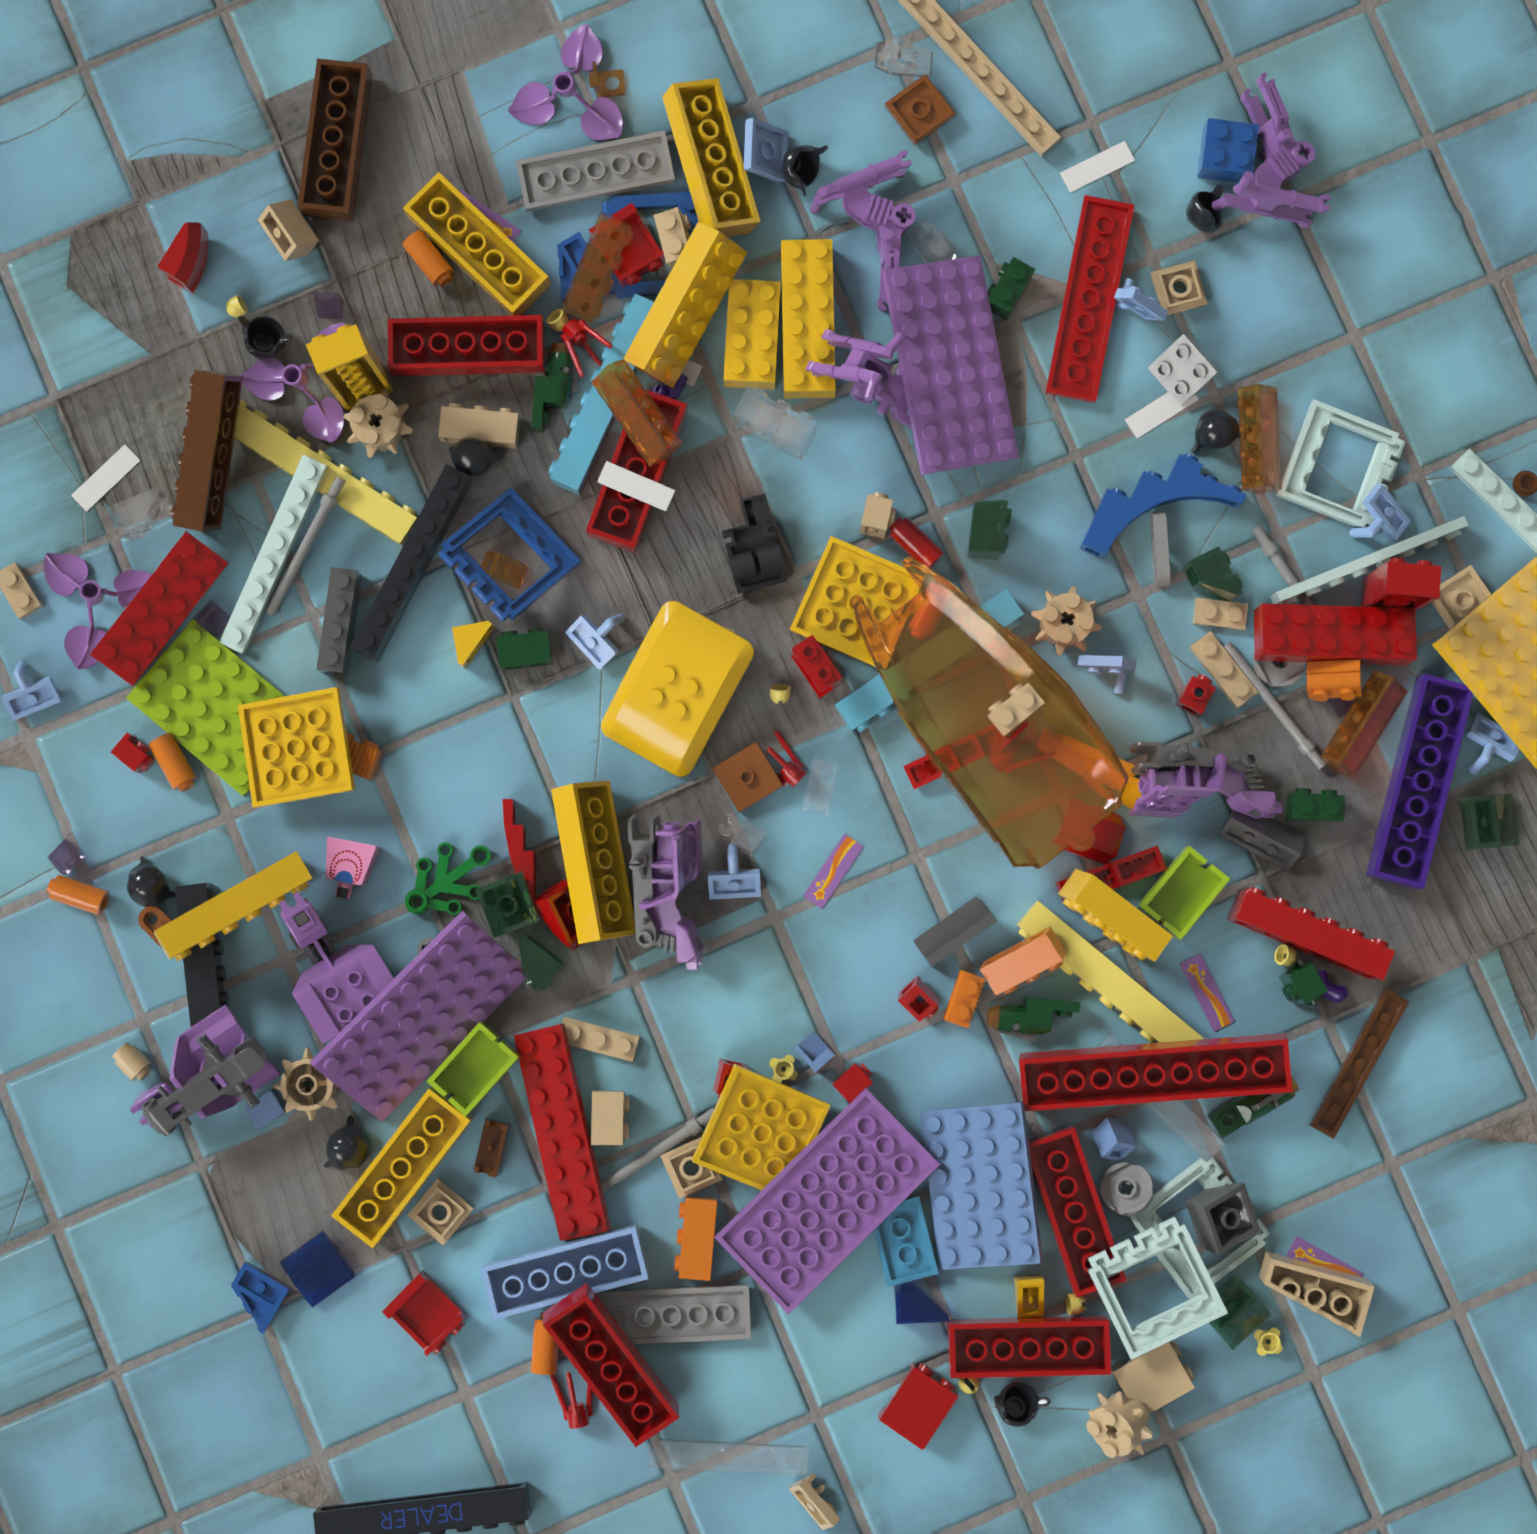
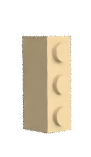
(491, 427)

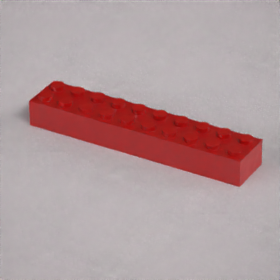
(1155, 1072)

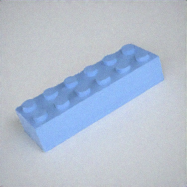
(556, 1271)

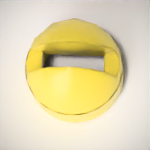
(236, 306)
(557, 320)
(780, 692)
(1280, 953)
(1074, 1304)
(965, 1388)

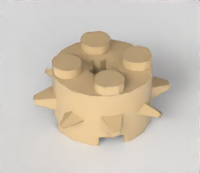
(392, 422)
(1071, 606)
(300, 1096)
(1119, 1425)

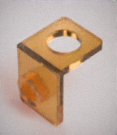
(598, 79)
(505, 569)

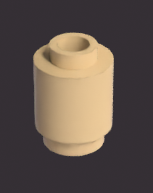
(132, 1062)

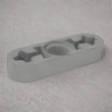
(1160, 548)

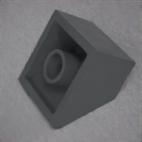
(1222, 1217)

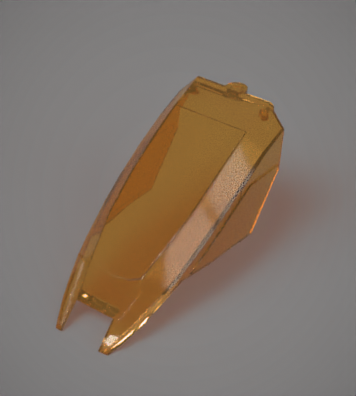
(944, 672)

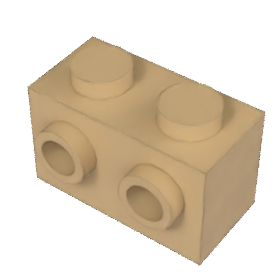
(288, 230)
(673, 233)
(877, 515)
(1016, 709)
(608, 1117)

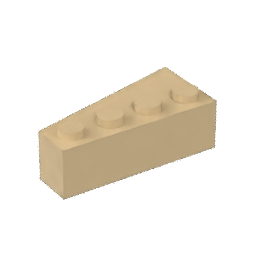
(1323, 1290)

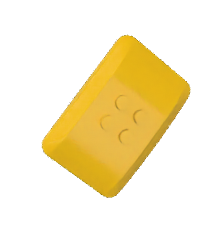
(677, 688)

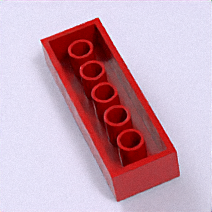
(466, 345)
(617, 516)
(159, 608)
(1335, 633)
(1311, 935)
(1071, 1206)
(1029, 1347)
(611, 1364)

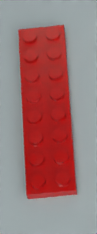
(1089, 299)
(562, 1132)

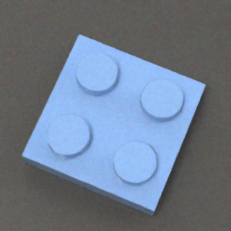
(765, 149)

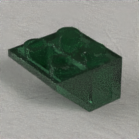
(987, 529)
(1212, 576)
(1489, 821)
(1243, 1309)

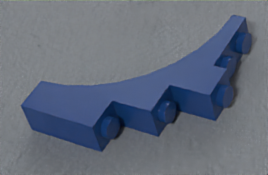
(1150, 492)

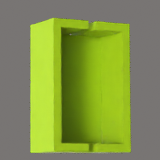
(1183, 892)
(474, 1068)

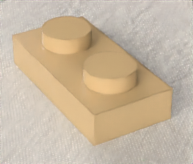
(18, 591)
(1220, 614)

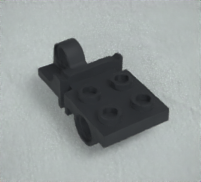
(753, 550)

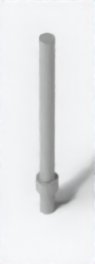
(328, 502)
(1270, 549)
(1306, 745)
(692, 1126)

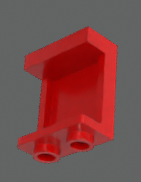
(642, 252)
(816, 666)
(426, 1313)
(919, 1405)

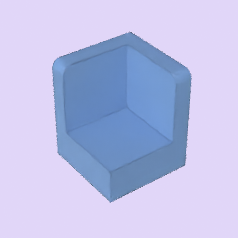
(814, 1051)
(269, 1108)
(1114, 1139)

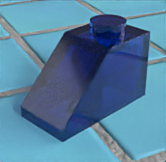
(916, 1306)

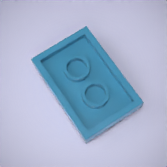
(905, 1244)

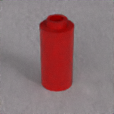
(915, 542)

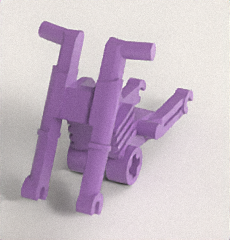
(1261, 191)
(873, 210)
(869, 373)

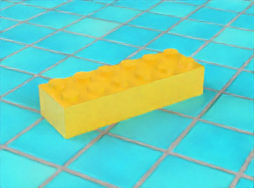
(711, 156)
(477, 245)
(685, 305)
(806, 315)
(348, 365)
(593, 861)
(232, 906)
(402, 1168)

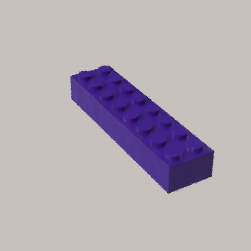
(1420, 782)

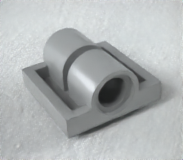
(1183, 369)

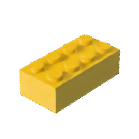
(752, 334)
(1114, 916)

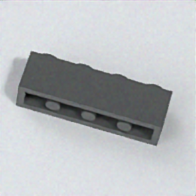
(339, 621)

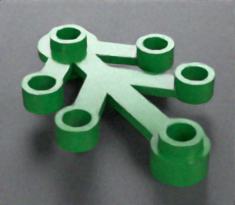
(444, 881)

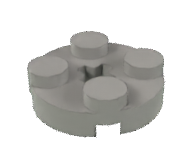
(1275, 676)
(1125, 1204)

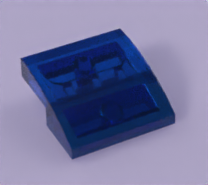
(317, 1268)

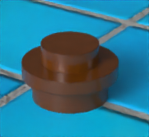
(1525, 483)

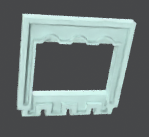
(1307, 451)
(1173, 1258)
(1172, 1322)

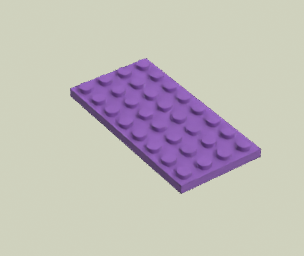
(950, 364)
(420, 1017)
(826, 1201)

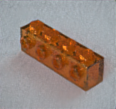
(596, 267)
(636, 412)
(1259, 438)
(1364, 724)

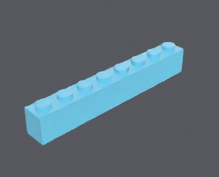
(595, 418)
(874, 697)

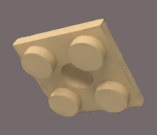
(1169, 298)
(683, 1182)
(456, 1208)

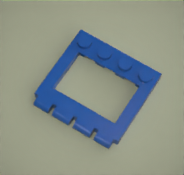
(648, 202)
(532, 531)

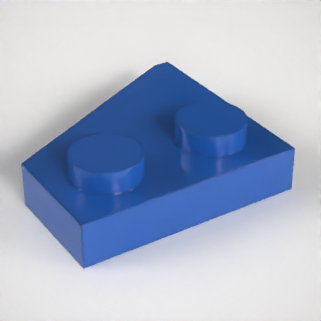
(569, 256)
(260, 1294)

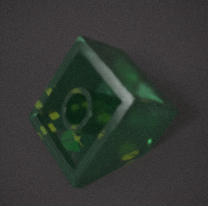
(508, 904)
(539, 964)

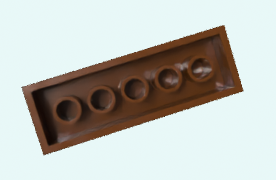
(335, 140)
(206, 450)

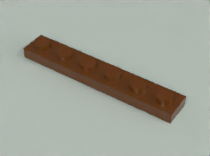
(1359, 1063)

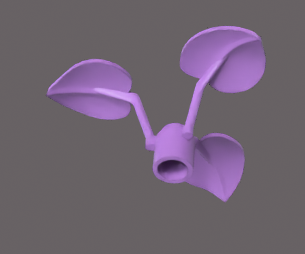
(533, 100)
(267, 382)
(69, 572)

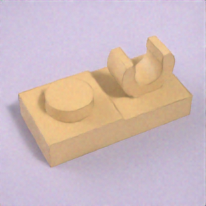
(819, 1509)

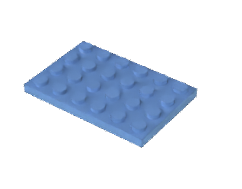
(982, 1186)

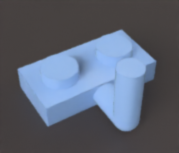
(1133, 298)
(1386, 515)
(593, 639)
(1114, 664)
(30, 697)
(1493, 739)
(734, 882)

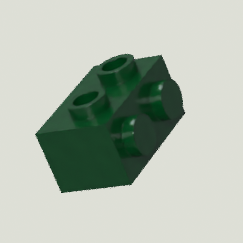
(1011, 286)
(524, 650)
(1311, 807)
(1303, 985)

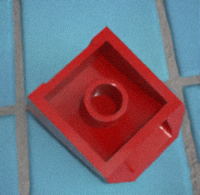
(186, 256)
(1107, 840)
(557, 912)

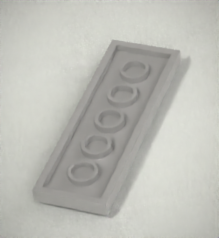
(595, 171)
(681, 1313)

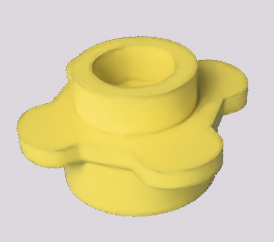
(787, 1062)
(1275, 1344)

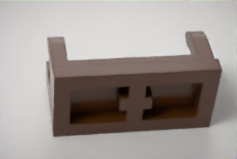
(492, 1147)

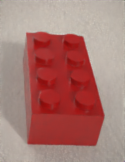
(1402, 585)

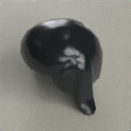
(802, 165)
(1200, 210)
(263, 336)
(1215, 430)
(473, 456)
(148, 885)
(347, 1147)
(1019, 1404)

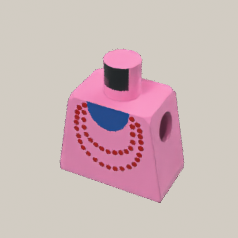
(349, 864)

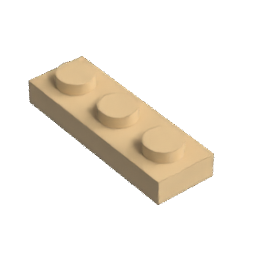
(1223, 669)
(601, 1039)

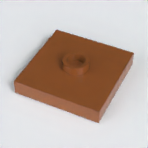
(920, 109)
(748, 777)

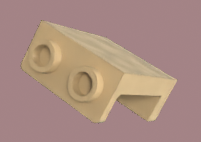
(1155, 1377)

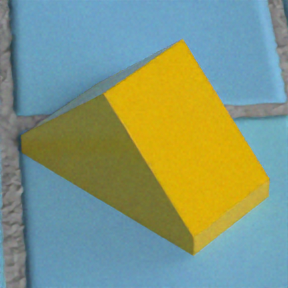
(470, 639)
(1029, 1295)

